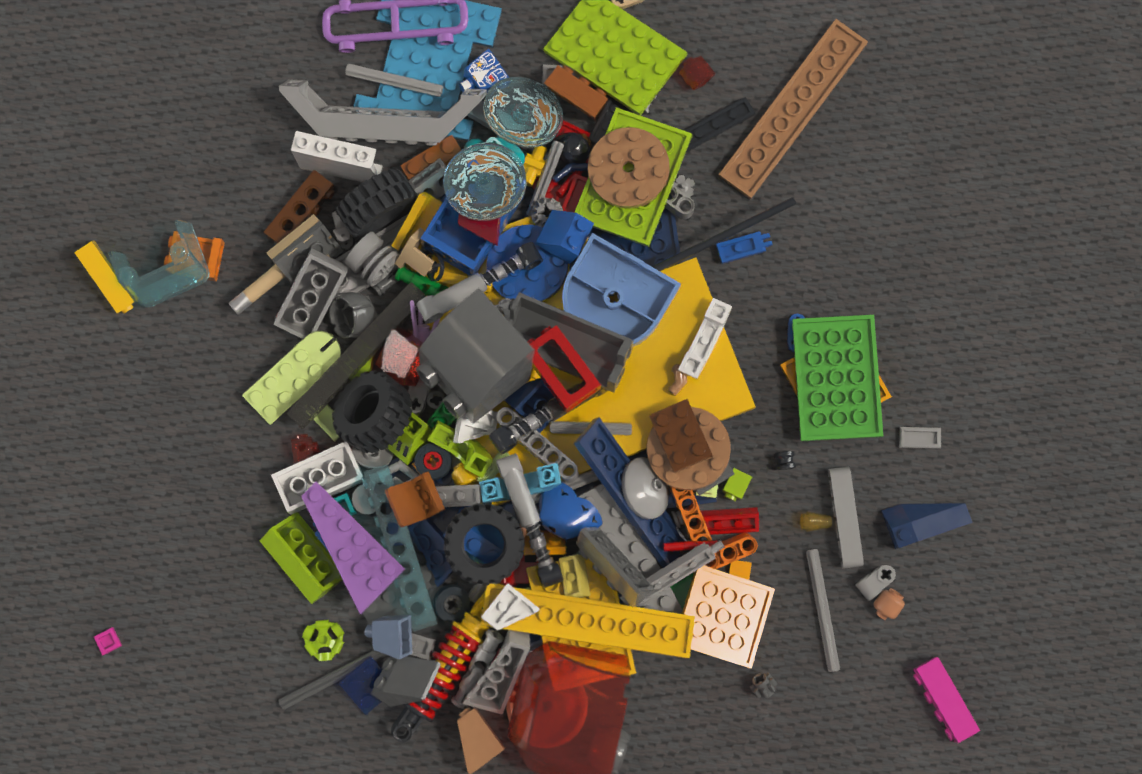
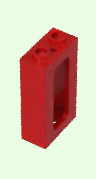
(566, 400)

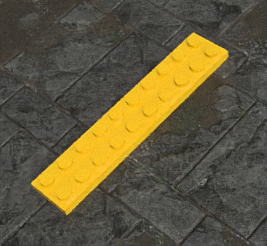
(602, 623)

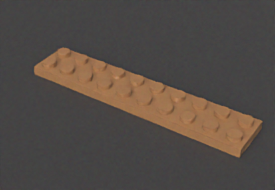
(793, 109)

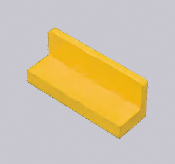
(418, 217)

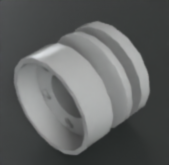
(368, 256)

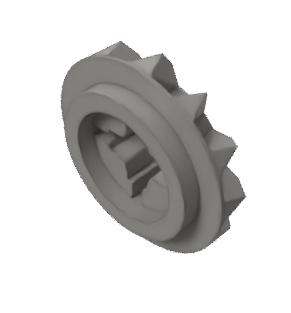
(539, 208)

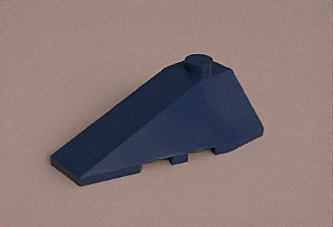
(921, 521)

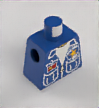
(483, 72)

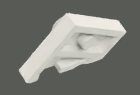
(466, 430)

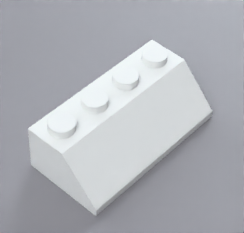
(332, 469)

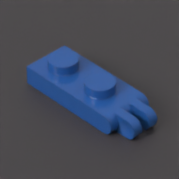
(742, 247)

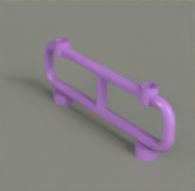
(347, 42)

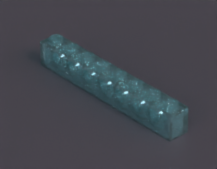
(427, 617)

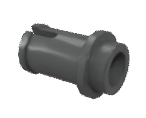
(385, 284)

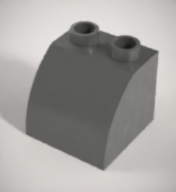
(475, 358)

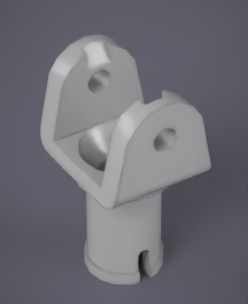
(341, 233)

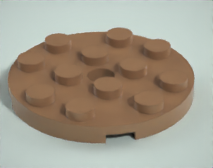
(631, 188)
(702, 473)

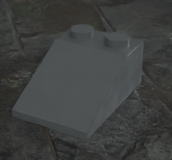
(405, 680)

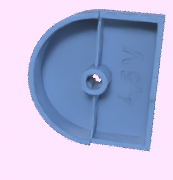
(609, 271)

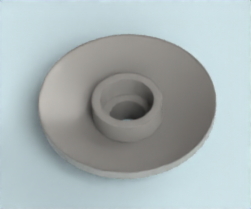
(373, 460)

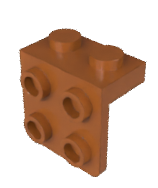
(414, 500)

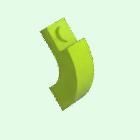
(469, 452)

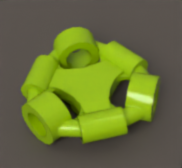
(323, 639)

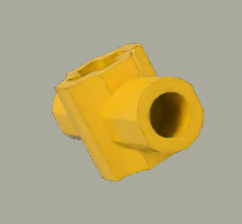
(534, 164)

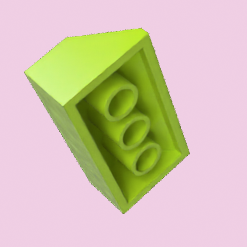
(302, 557)

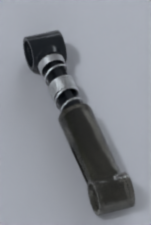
(506, 437)

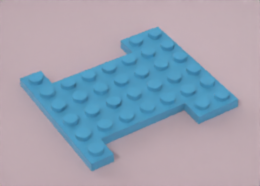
(430, 62)

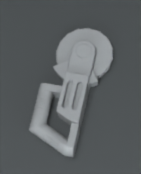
(361, 495)

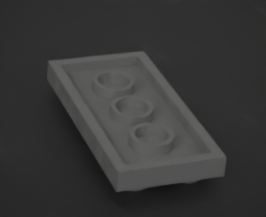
(388, 602)

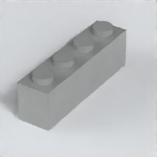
(498, 681)

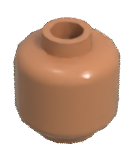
(889, 604)

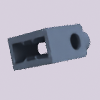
(391, 635)

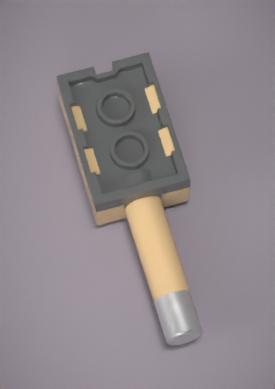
(288, 259)

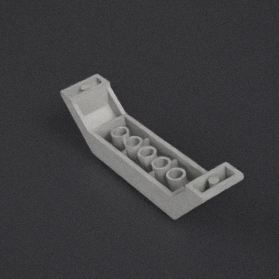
(377, 122)

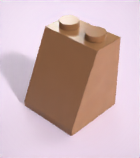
(477, 739)

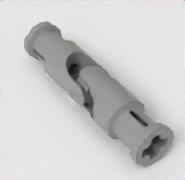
(486, 653)

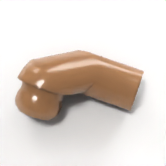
(680, 380)

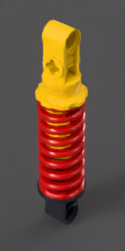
(465, 639)

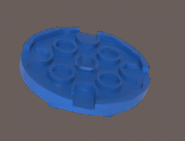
(536, 283)

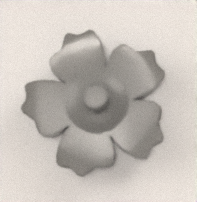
(684, 186)

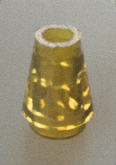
(813, 521)

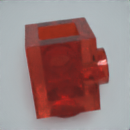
(696, 72)
(303, 447)

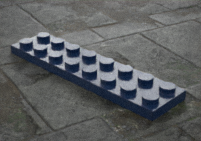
(608, 464)

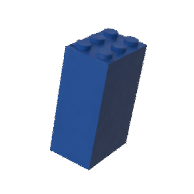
(455, 243)

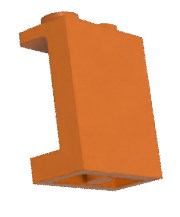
(211, 249)

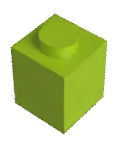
(736, 485)

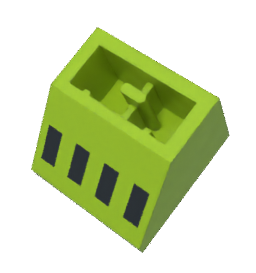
(412, 439)

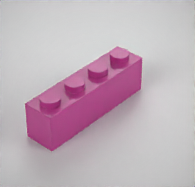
(946, 699)

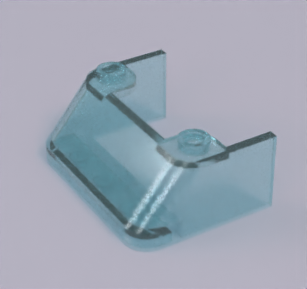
(182, 274)

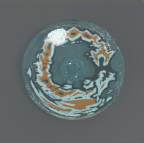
(523, 112)
(484, 181)

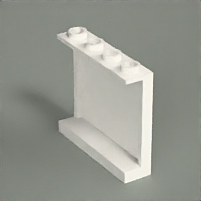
(334, 157)

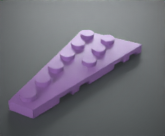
(357, 555)

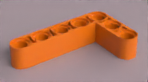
(700, 530)

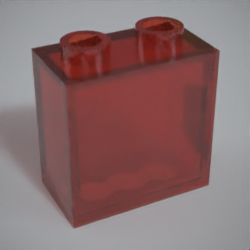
(401, 357)

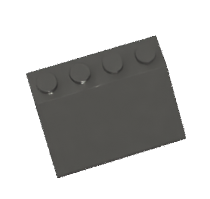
(613, 565)

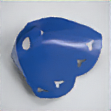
(566, 512)

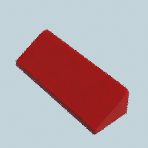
(731, 520)

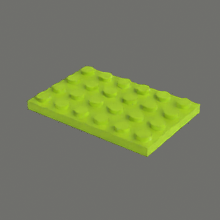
(615, 53)
(640, 222)

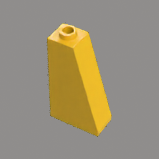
(104, 277)

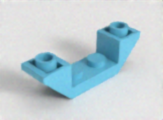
(540, 481)

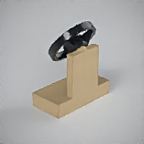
(418, 260)

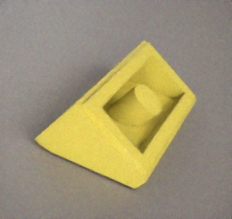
(574, 576)

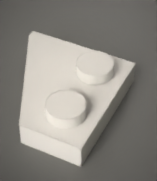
(508, 608)

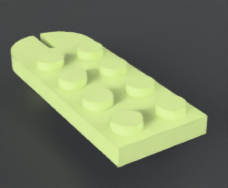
(292, 375)

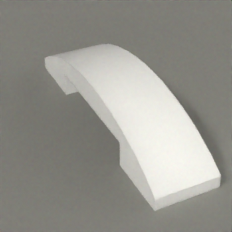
(705, 338)

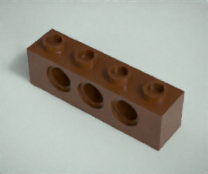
(314, 183)

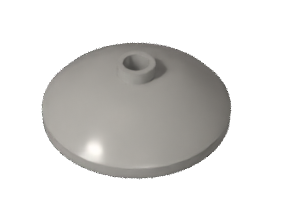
(644, 490)

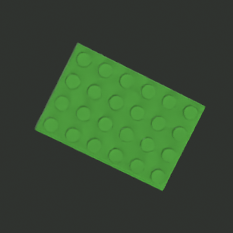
(837, 378)

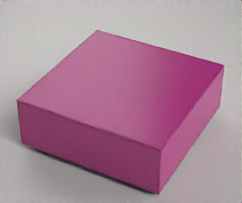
(107, 641)

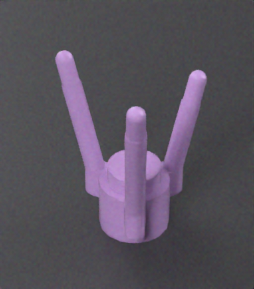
(421, 330)

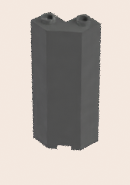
(597, 346)

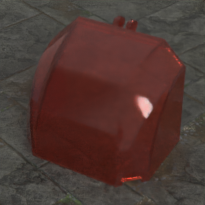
(569, 709)

